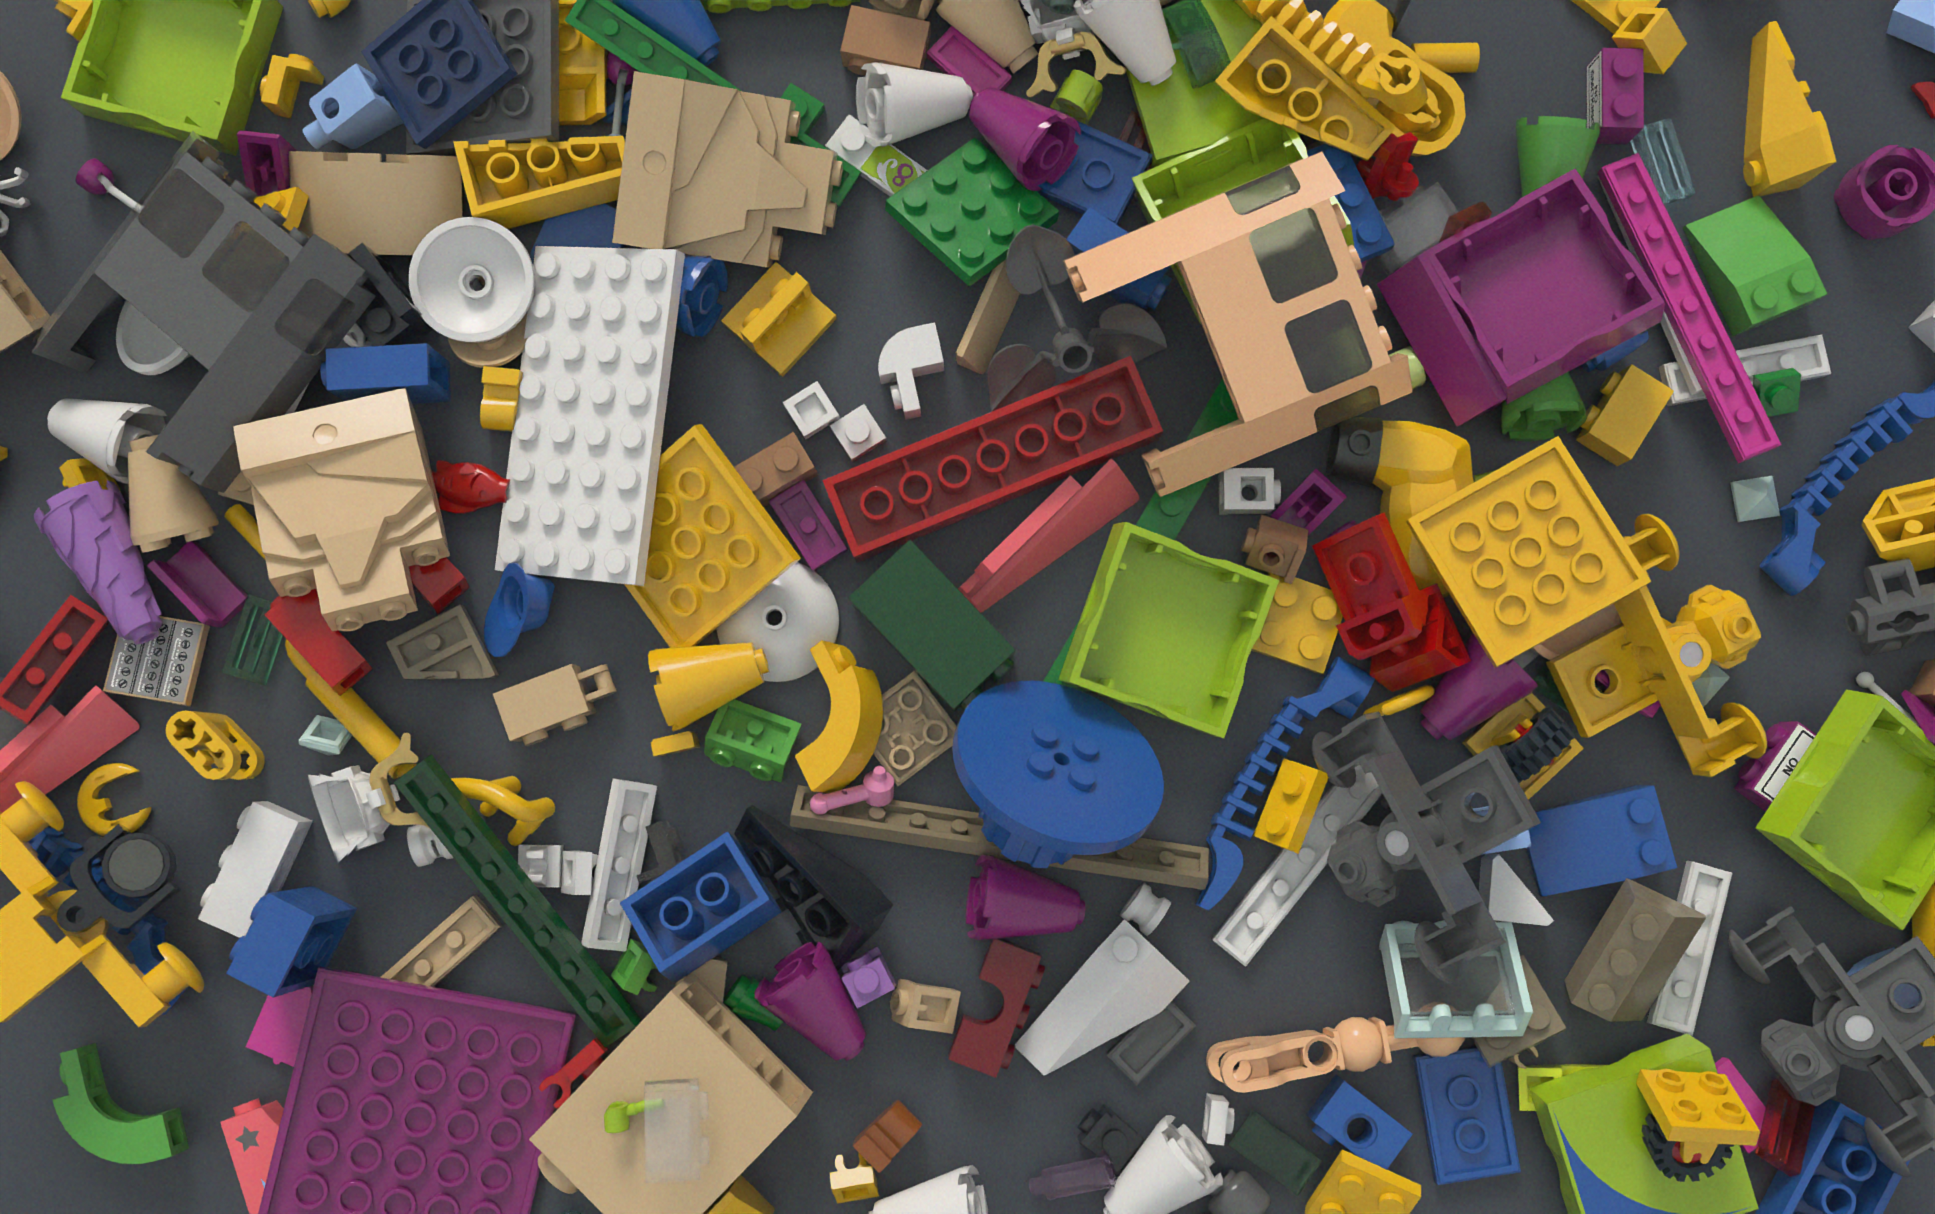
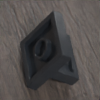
(392, 310)

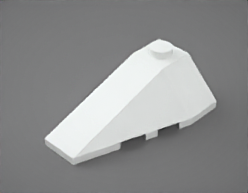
(1106, 997)

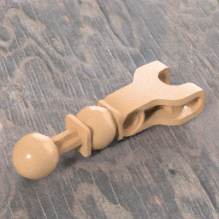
(1280, 1058)

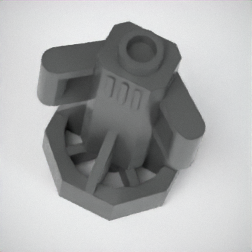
(1892, 618)

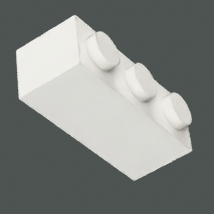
(253, 865)

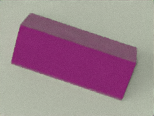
(1441, 340)

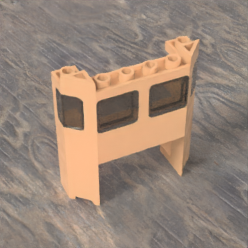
(1276, 309)

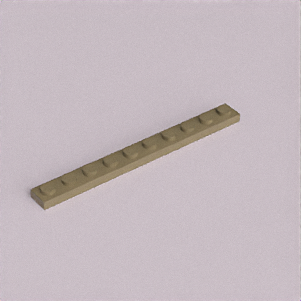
(962, 833)

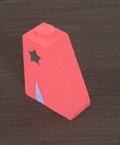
(251, 1144)

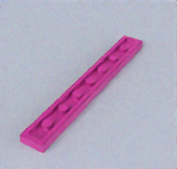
(1689, 308)

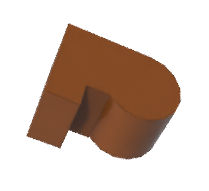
(886, 1135)

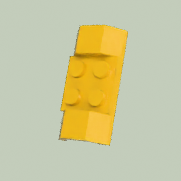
(580, 74)

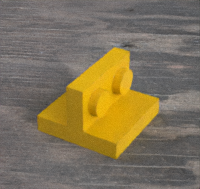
(779, 318)

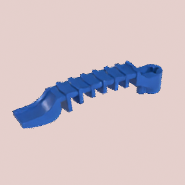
(1793, 561)
(1340, 689)
(148, 931)

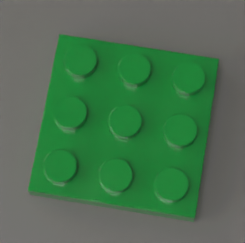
(969, 210)

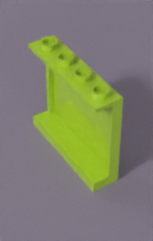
(1190, 119)

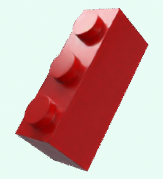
(50, 659)

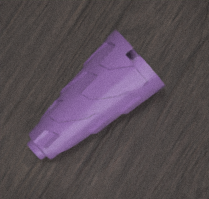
(94, 541)

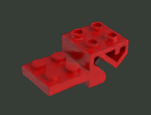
(1384, 610)

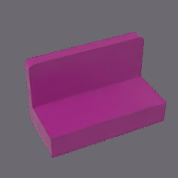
(201, 585)

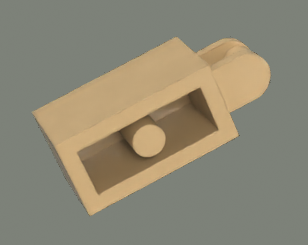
(551, 702)

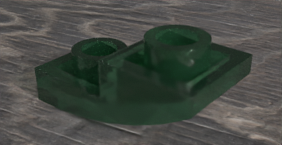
(1197, 40)

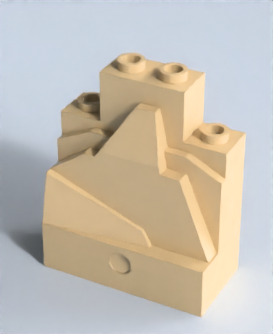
(718, 172)
(345, 505)

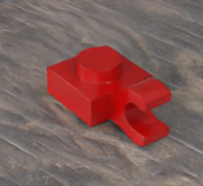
(583, 1063)

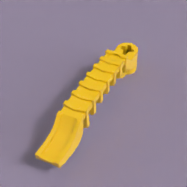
(1353, 63)

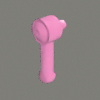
(875, 790)

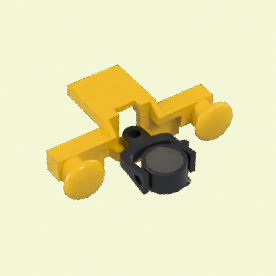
(131, 866)

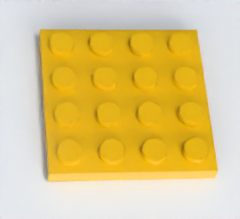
(707, 543)
(1527, 552)

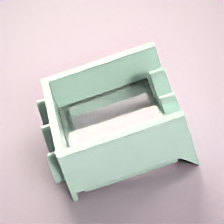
(1483, 1001)

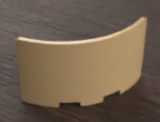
(374, 201)

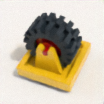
(1531, 740)
(1693, 1121)

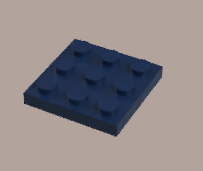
(438, 66)

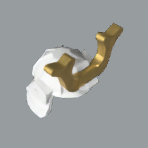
(1066, 36)
(362, 805)

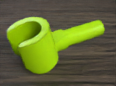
(617, 1115)

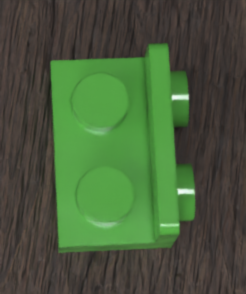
(751, 740)

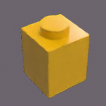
(1654, 33)

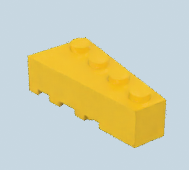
(539, 178)

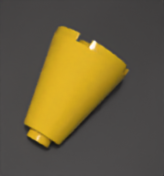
(704, 678)

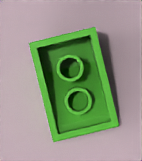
(1753, 265)

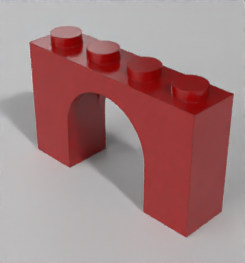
(330, 652)

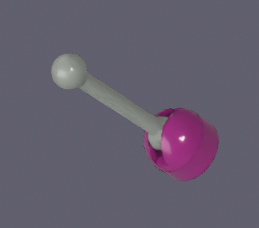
(621, 75)

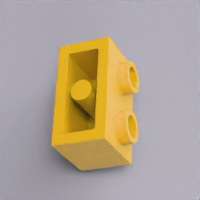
(1624, 414)

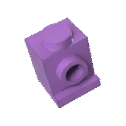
(867, 977)

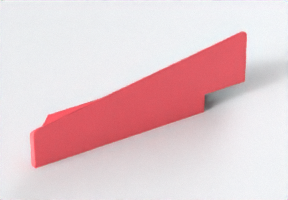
(1050, 532)
(62, 744)

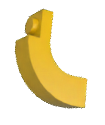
(853, 721)

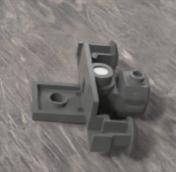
(1427, 830)
(1851, 1026)

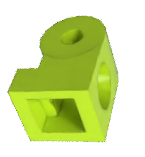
(1078, 96)

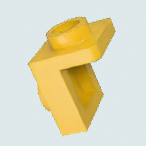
(282, 82)

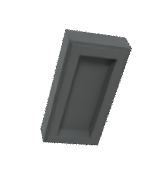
(1150, 1042)

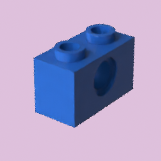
(1339, 1106)

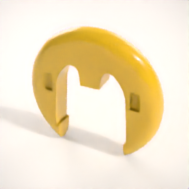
(1402, 701)
(93, 809)

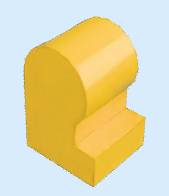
(500, 398)

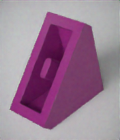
(265, 161)
(1310, 502)

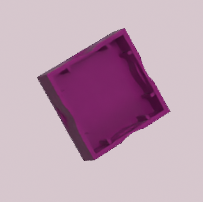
(1546, 285)

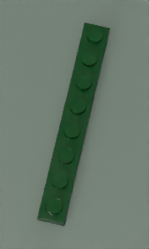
(517, 901)

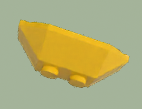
(1904, 524)

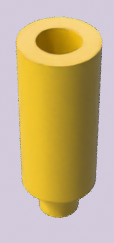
(1449, 56)

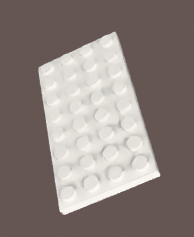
(591, 413)

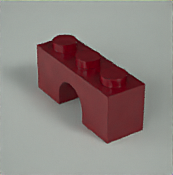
(985, 1042)

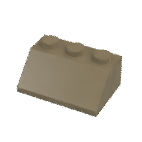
(1631, 953)

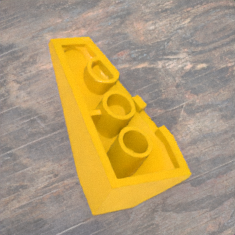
(1296, 89)

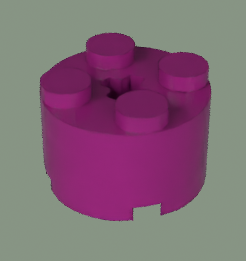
(1887, 192)

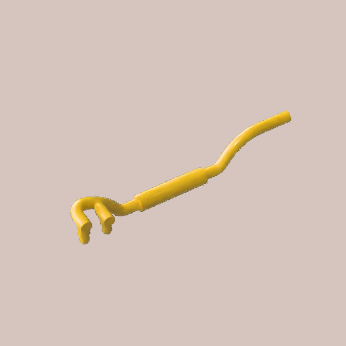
(382, 741)

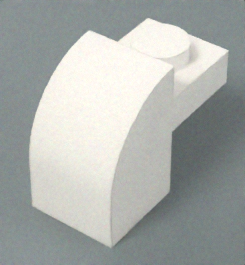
(906, 356)

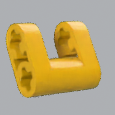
(211, 736)

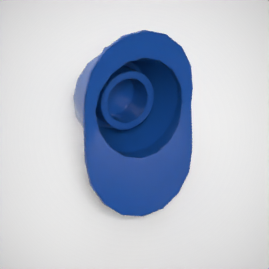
(517, 607)

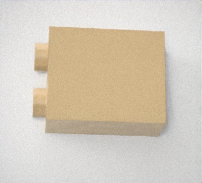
(681, 1038)

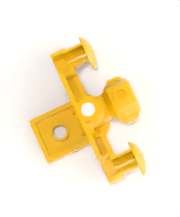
(1661, 659)

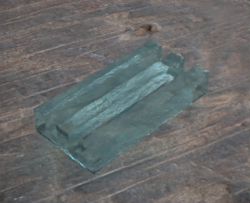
(1675, 156)

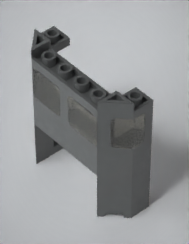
(227, 290)

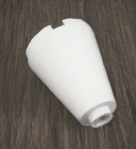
(1134, 34)
(907, 101)
(103, 430)
(1164, 1173)
(944, 1194)

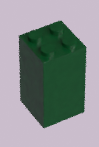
(933, 626)

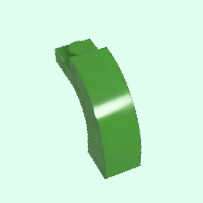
(105, 1127)

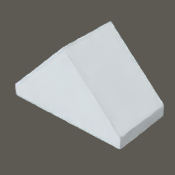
(1507, 895)

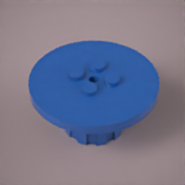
(1055, 772)

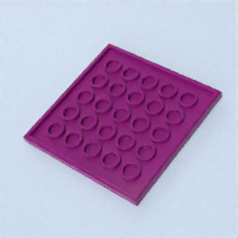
(414, 1101)

